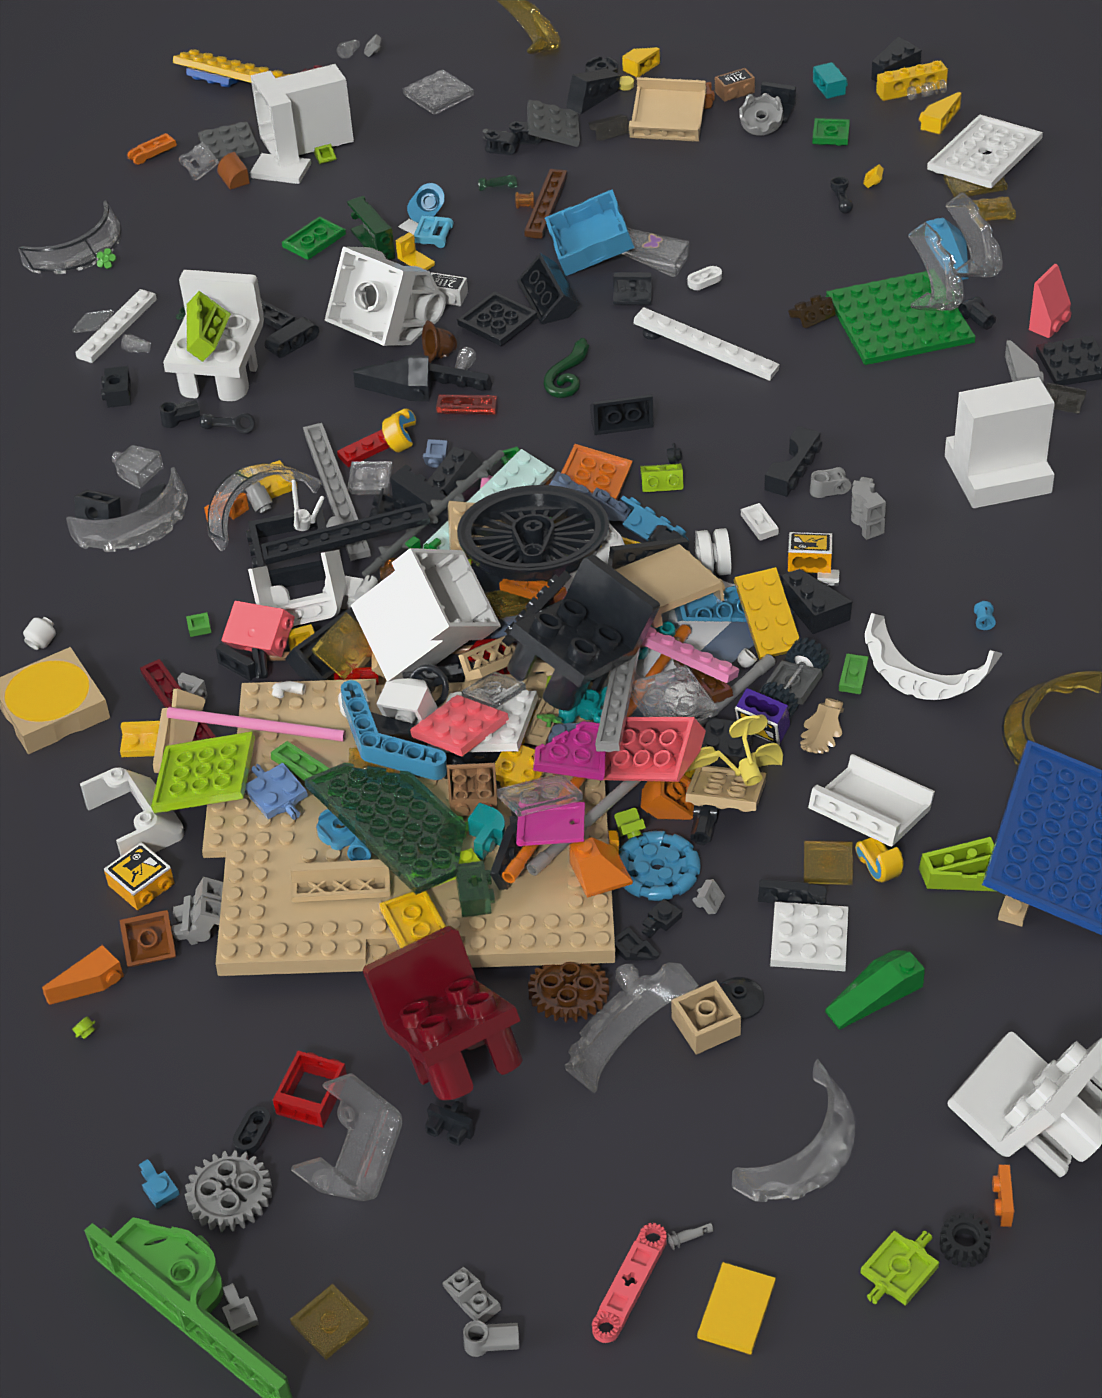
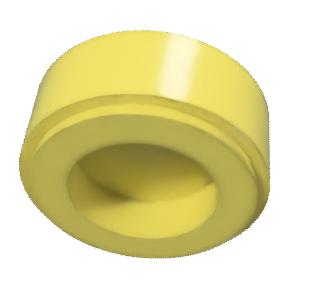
(626, 83)

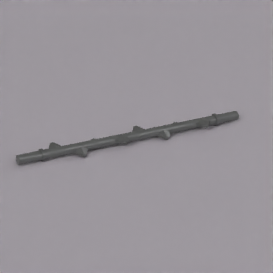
(438, 506)

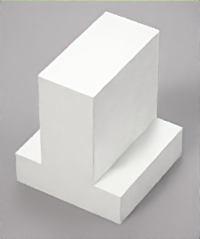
(302, 112)
(1002, 442)
(424, 610)

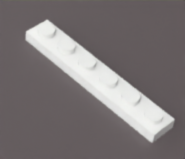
(116, 326)

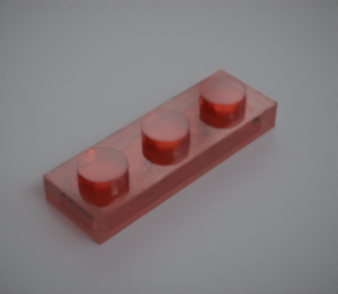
(466, 404)

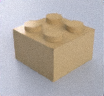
(706, 1017)

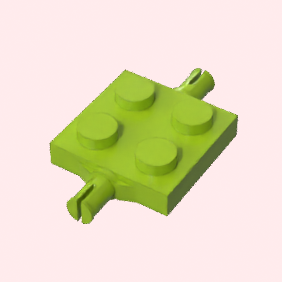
(899, 1267)

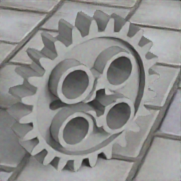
(213, 1208)

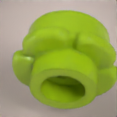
(84, 1027)

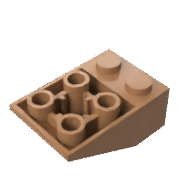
(471, 785)

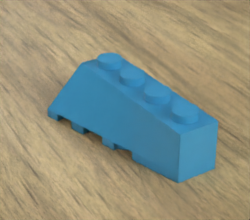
(712, 609)

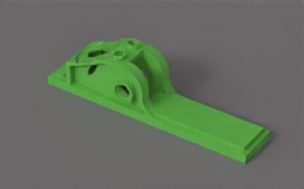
(185, 1287)

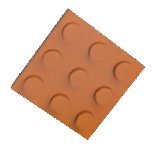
(597, 469)

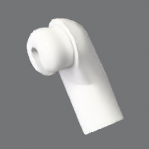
(288, 686)

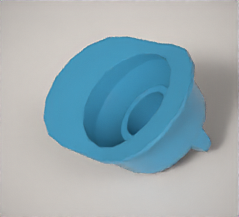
(425, 201)

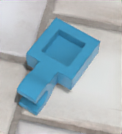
(158, 1187)

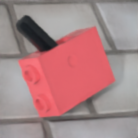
(258, 630)

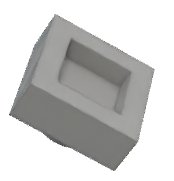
(373, 46)

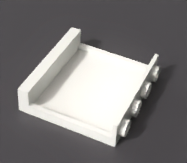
(873, 801)

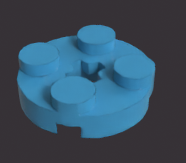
(330, 834)

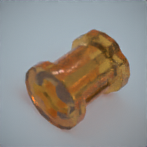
(524, 200)

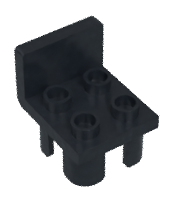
(584, 633)

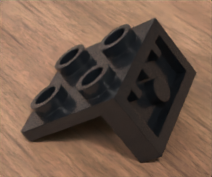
(786, 94)

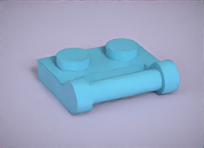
(427, 229)

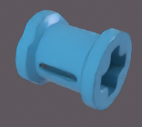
(984, 615)

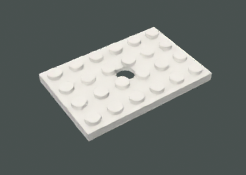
(964, 155)

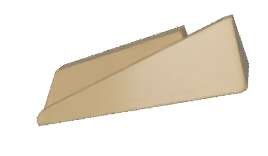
(175, 730)

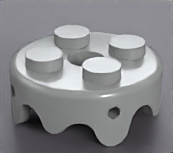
(758, 106)

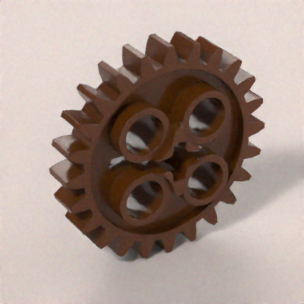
(568, 990)

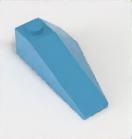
(952, 240)

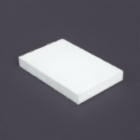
(268, 169)

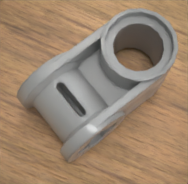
(827, 482)

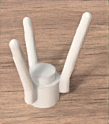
(302, 517)

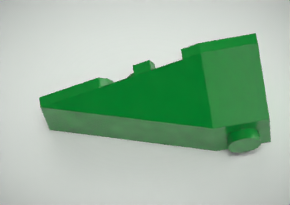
(876, 987)

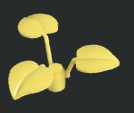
(748, 767)

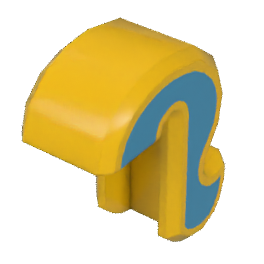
(394, 430)
(880, 861)

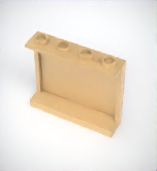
(668, 109)
(672, 579)

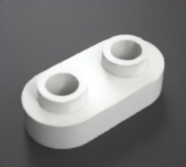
(704, 277)

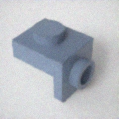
(435, 452)

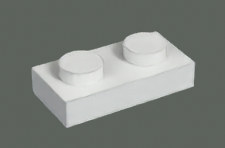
(759, 521)

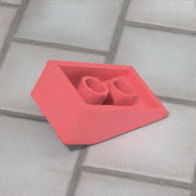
(1049, 303)

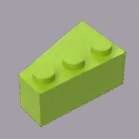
(957, 866)

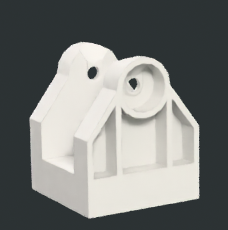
(382, 298)

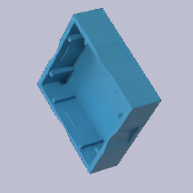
(589, 232)

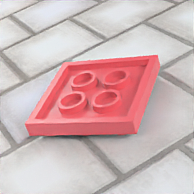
(459, 725)

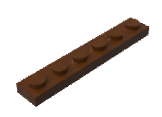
(545, 203)

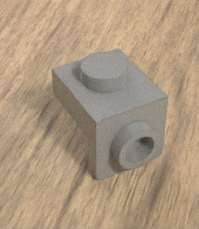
(192, 685)

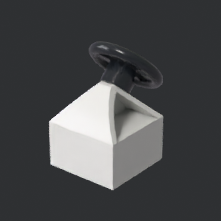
(412, 697)

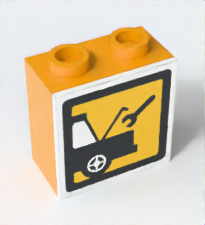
(810, 552)
(139, 876)

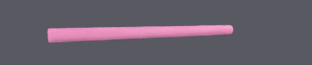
(256, 724)

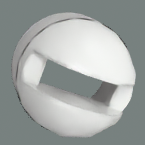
(746, 658)

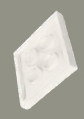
(809, 936)

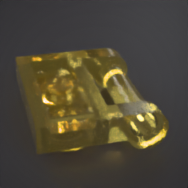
(995, 208)

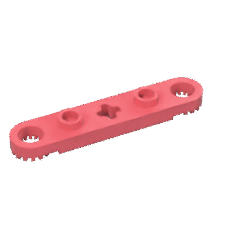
(622, 1298)

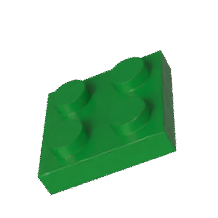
(831, 131)

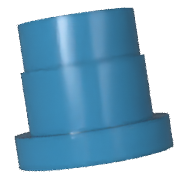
(358, 851)

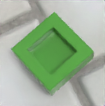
(198, 624)

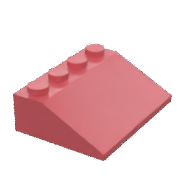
(655, 749)

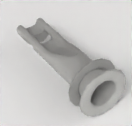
(684, 1236)

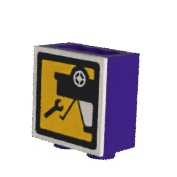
(776, 712)

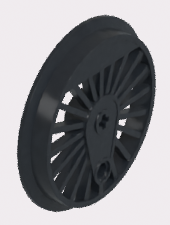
(533, 533)

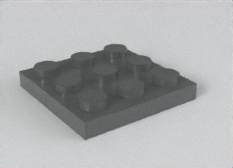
(553, 123)
(229, 139)

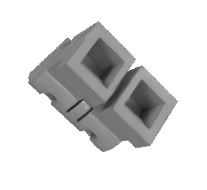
(868, 508)
(199, 912)

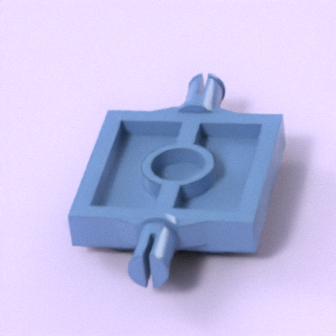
(275, 791)

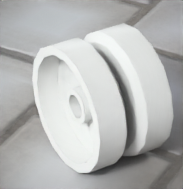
(715, 552)

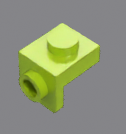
(629, 823)

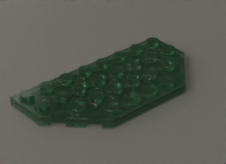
(395, 820)

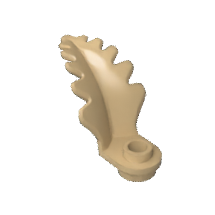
(822, 727)

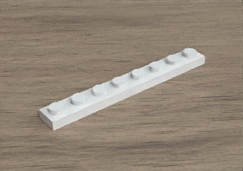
(706, 344)

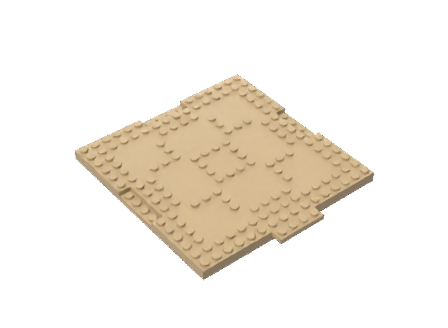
(264, 932)

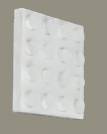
(512, 732)

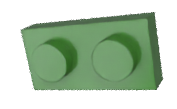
(853, 673)

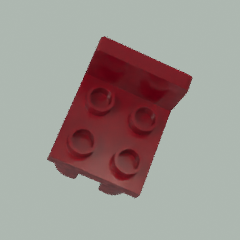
(439, 1009)

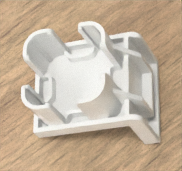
(241, 298)
(1027, 1102)

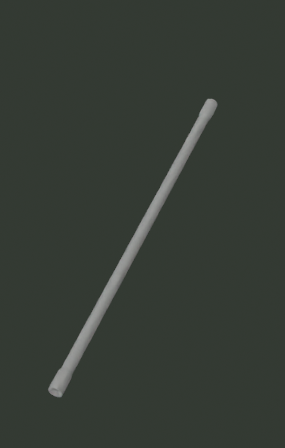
(544, 858)

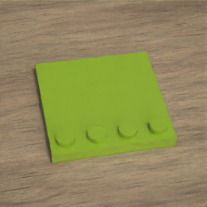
(203, 772)

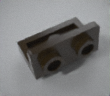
(813, 311)

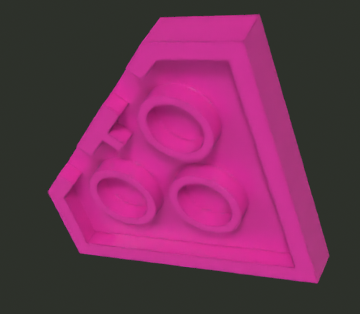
(572, 754)

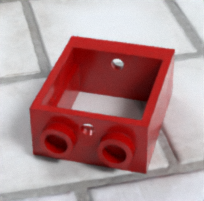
(299, 1108)

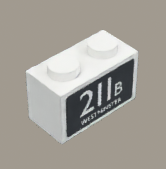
(453, 287)

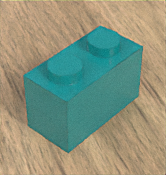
(829, 80)

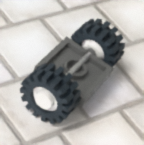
(797, 678)

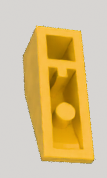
(940, 113)

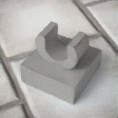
(709, 897)

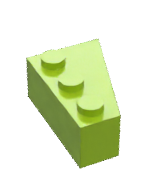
(204, 325)

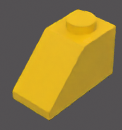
(640, 60)

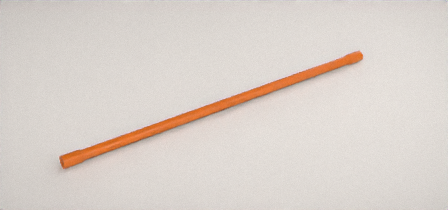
(518, 863)

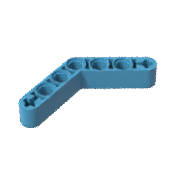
(385, 749)

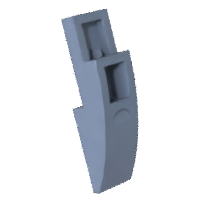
(615, 509)

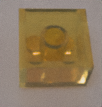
(343, 646)

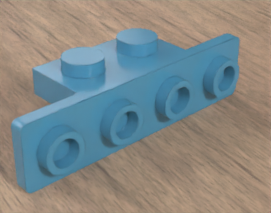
(643, 520)

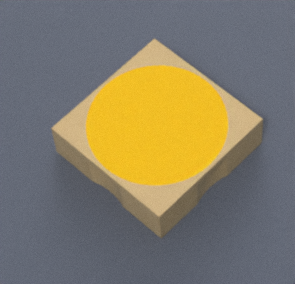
(51, 700)

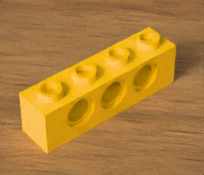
(895, 83)

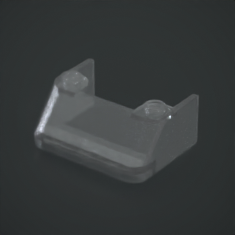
(367, 1146)

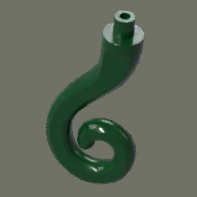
(574, 358)

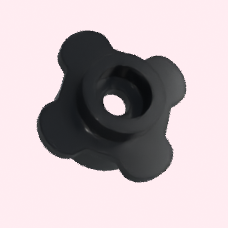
(674, 454)

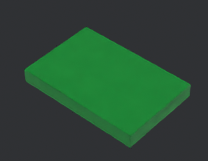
(313, 238)

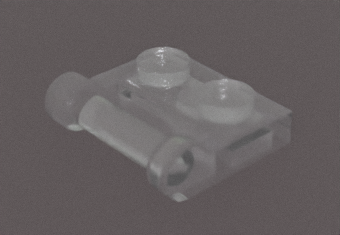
(203, 157)

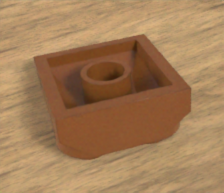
(147, 938)

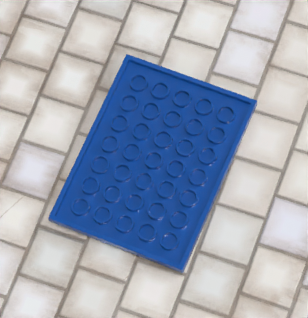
(1052, 838)

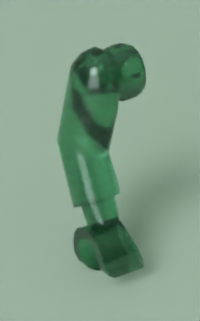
(511, 180)

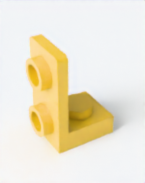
(407, 253)

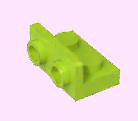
(662, 477)

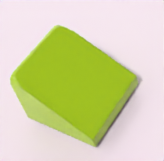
(324, 153)

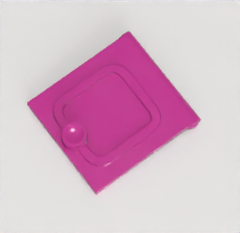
(552, 825)

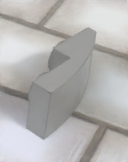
(471, 1296)

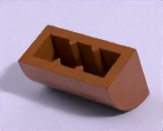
(233, 171)

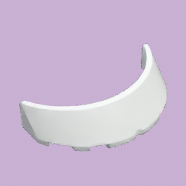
(911, 679)

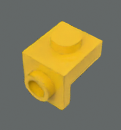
(299, 634)

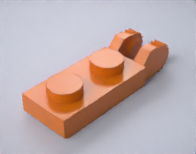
(151, 148)

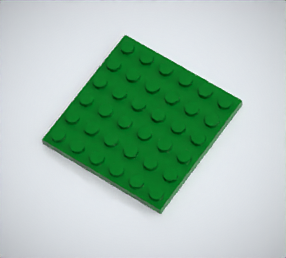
(885, 325)

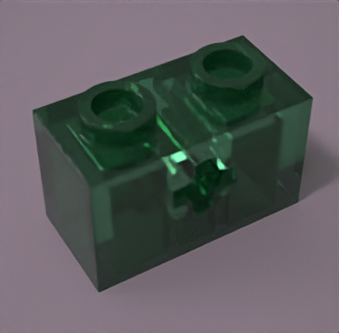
(473, 889)

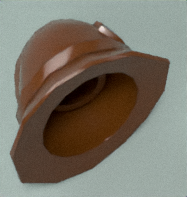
(437, 341)

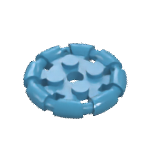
(656, 854)

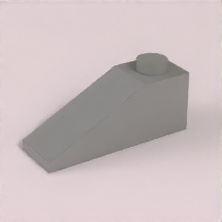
(1020, 364)

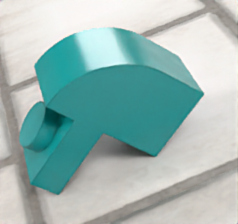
(488, 827)

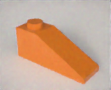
(85, 977)

